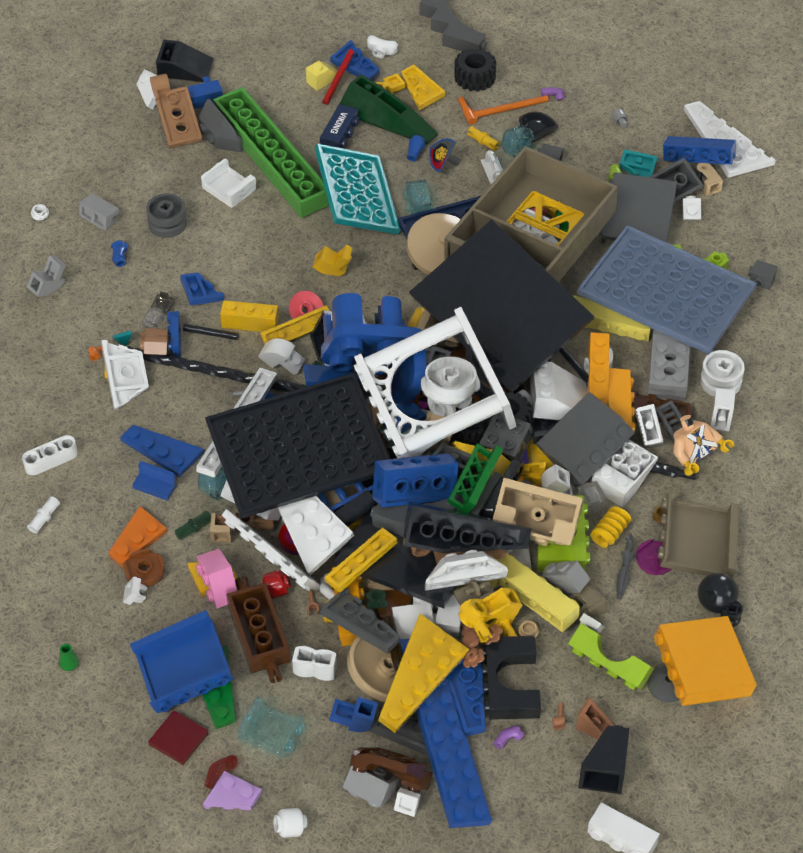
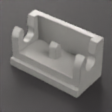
(98, 211)

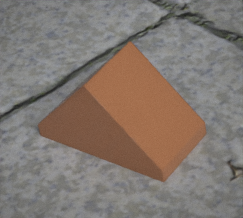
(592, 719)

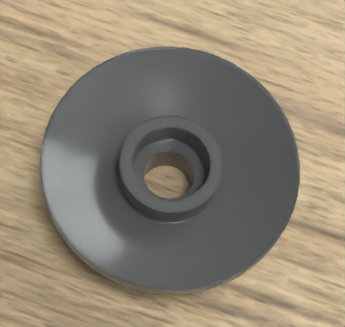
(660, 687)

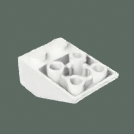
(624, 472)

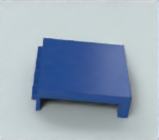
(182, 661)

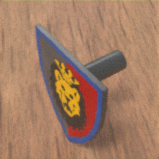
(441, 153)

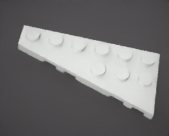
(747, 157)
(314, 531)

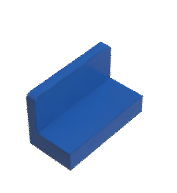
(155, 481)

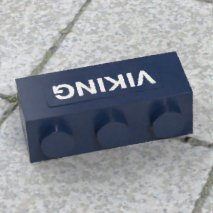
(340, 127)

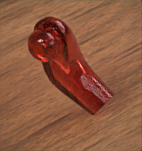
(218, 768)

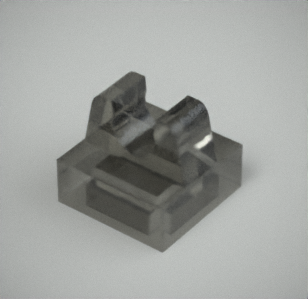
(163, 302)

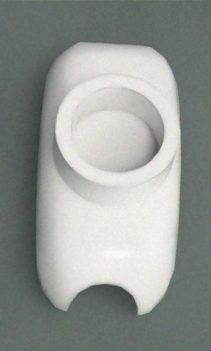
(381, 47)

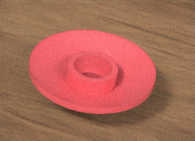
(305, 299)

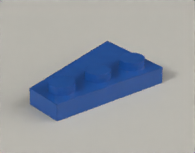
(359, 63)

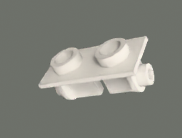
(491, 166)

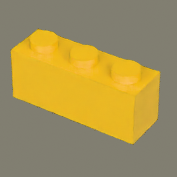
(248, 316)

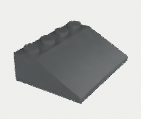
(585, 438)

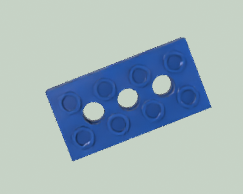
(414, 479)

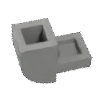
(47, 281)

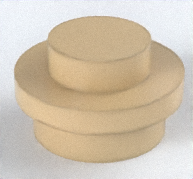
(528, 628)

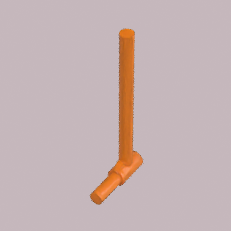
(472, 115)

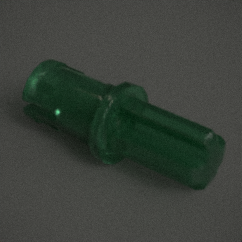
(193, 525)

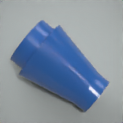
(416, 145)

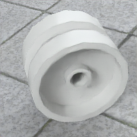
(723, 371)

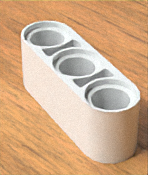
(49, 455)

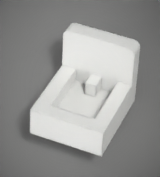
(691, 208)

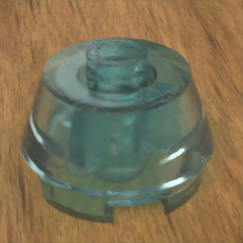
(515, 140)
(212, 486)

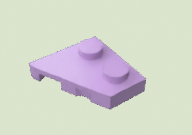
(232, 793)

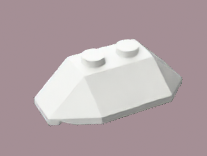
(461, 569)

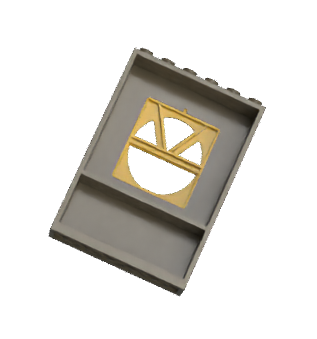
(537, 182)

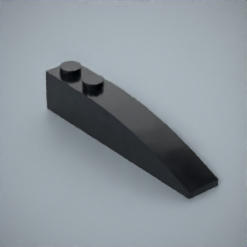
(458, 531)

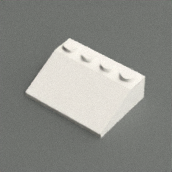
(554, 391)

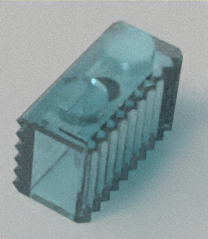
(417, 196)

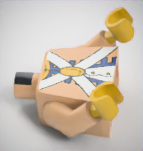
(696, 441)

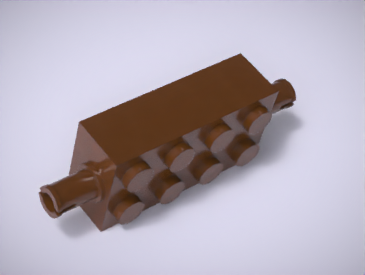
(258, 628)

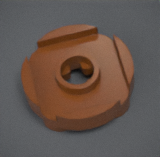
(145, 557)

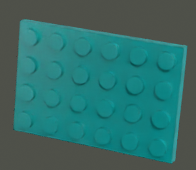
(357, 189)

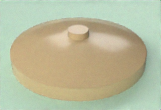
(426, 240)
(370, 669)

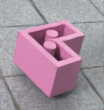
(217, 575)

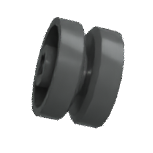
(166, 215)

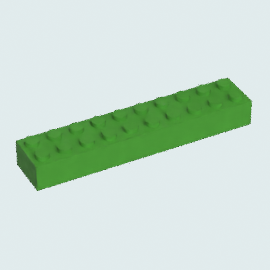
(273, 153)

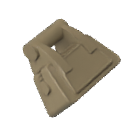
(590, 601)

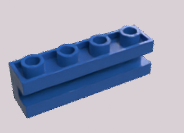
(699, 150)

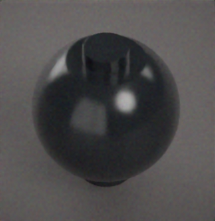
(718, 592)

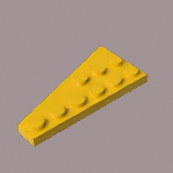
(425, 664)

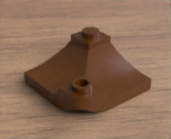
(405, 767)

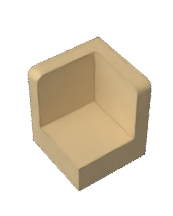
(219, 533)

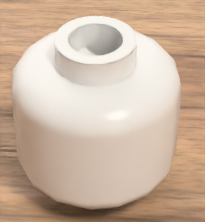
(290, 822)

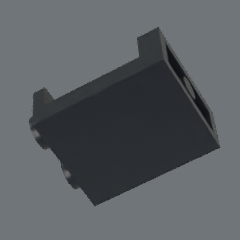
(493, 357)

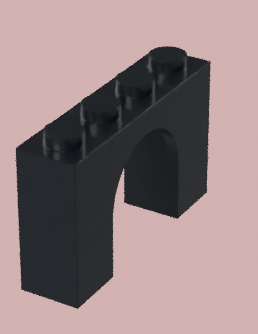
(502, 701)

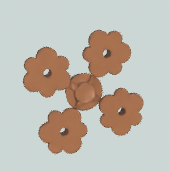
(471, 640)

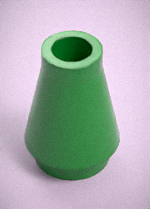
(67, 658)

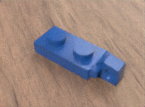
(174, 332)

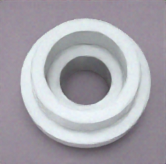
(39, 212)

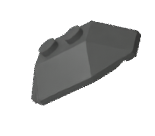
(218, 129)

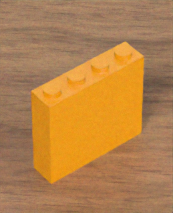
(704, 660)

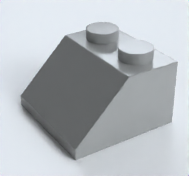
(373, 785)

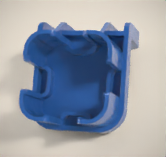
(349, 337)

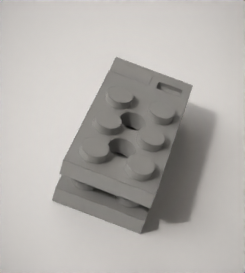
(668, 367)

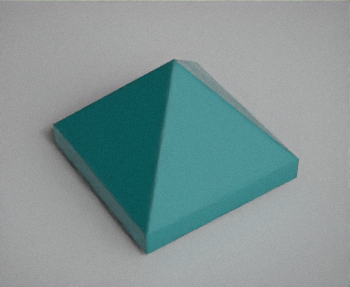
(122, 338)

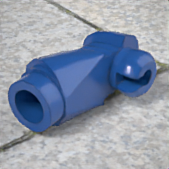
(119, 249)

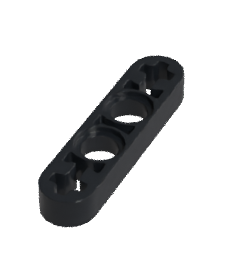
(513, 473)

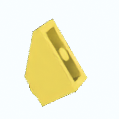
(320, 74)

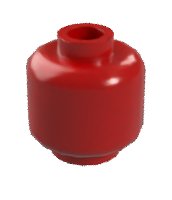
(277, 583)

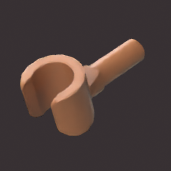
(312, 605)
(558, 722)

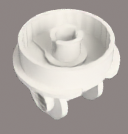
(449, 385)

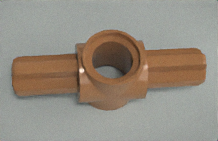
(252, 521)

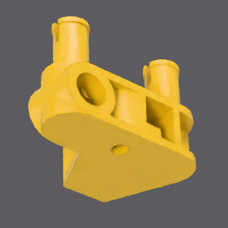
(497, 608)

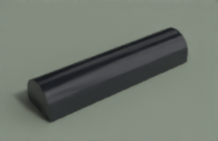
(356, 508)

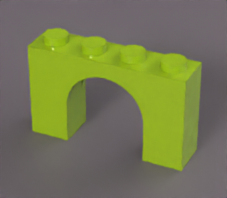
(575, 552)

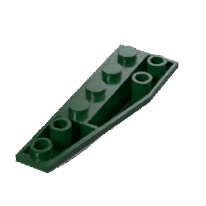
(385, 110)

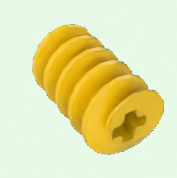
(610, 526)

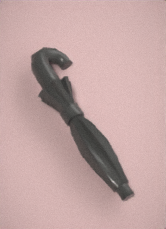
(623, 575)

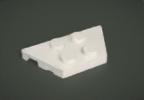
(124, 372)

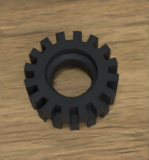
(471, 434)

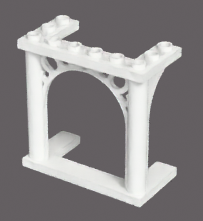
(415, 443)

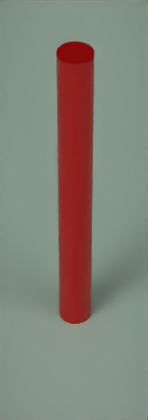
(338, 76)

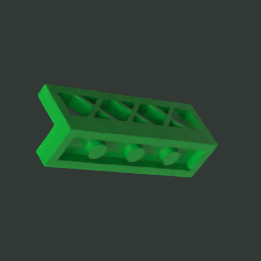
(481, 479)

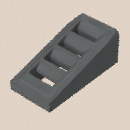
(667, 425)

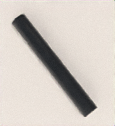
(211, 332)
(575, 365)

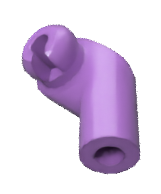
(552, 91)
(513, 731)

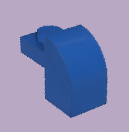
(356, 717)

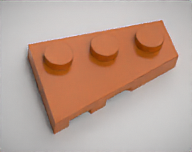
(137, 535)

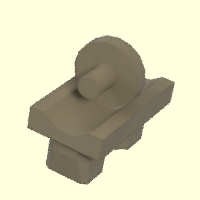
(474, 590)

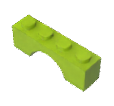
(632, 670)

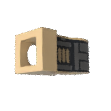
(709, 178)

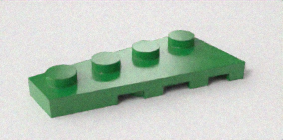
(220, 702)

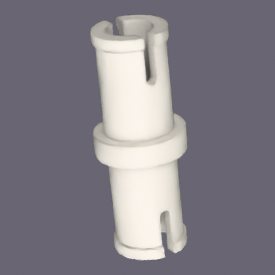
(43, 515)

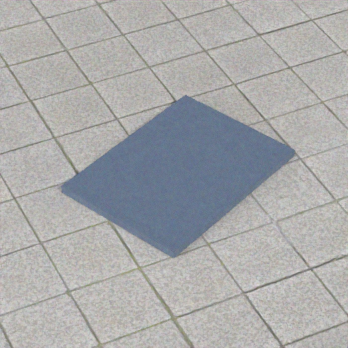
(667, 289)

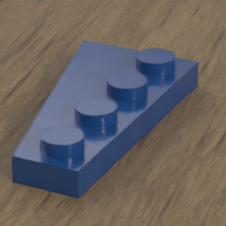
(163, 450)
(467, 692)

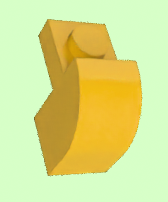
(331, 262)

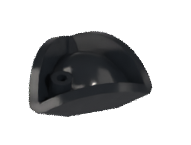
(539, 123)

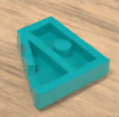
(638, 163)

